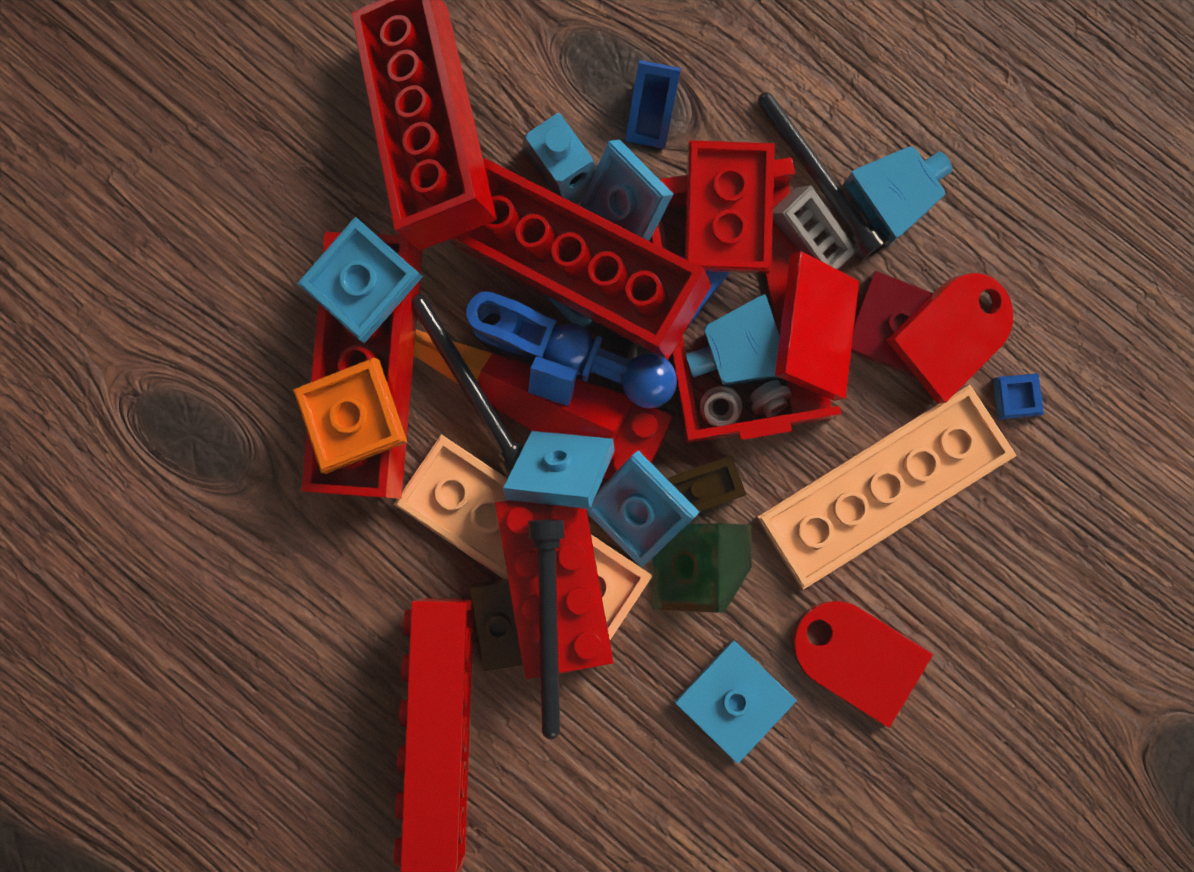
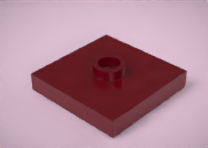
(881, 312)

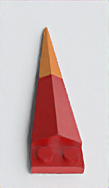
(591, 411)

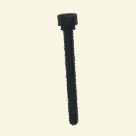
(865, 237)
(468, 383)
(546, 537)

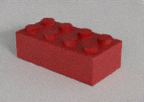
(580, 607)

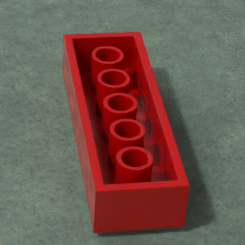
(422, 120)
(587, 262)
(394, 347)
(436, 736)

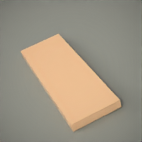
(885, 487)
(457, 501)

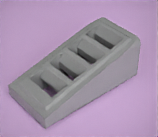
(824, 221)

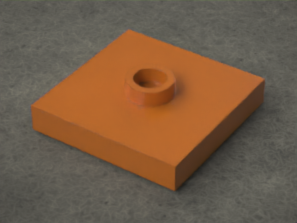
(350, 415)

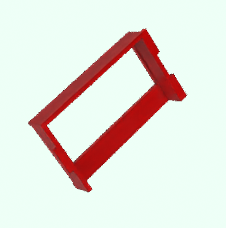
(804, 404)

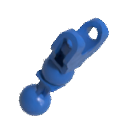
(528, 334)

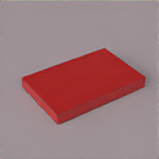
(730, 206)
(817, 327)

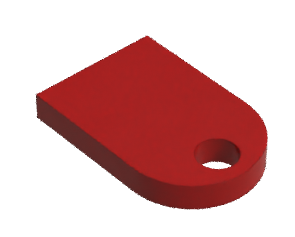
(953, 335)
(860, 659)

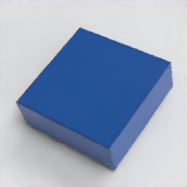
(552, 381)
(1018, 396)

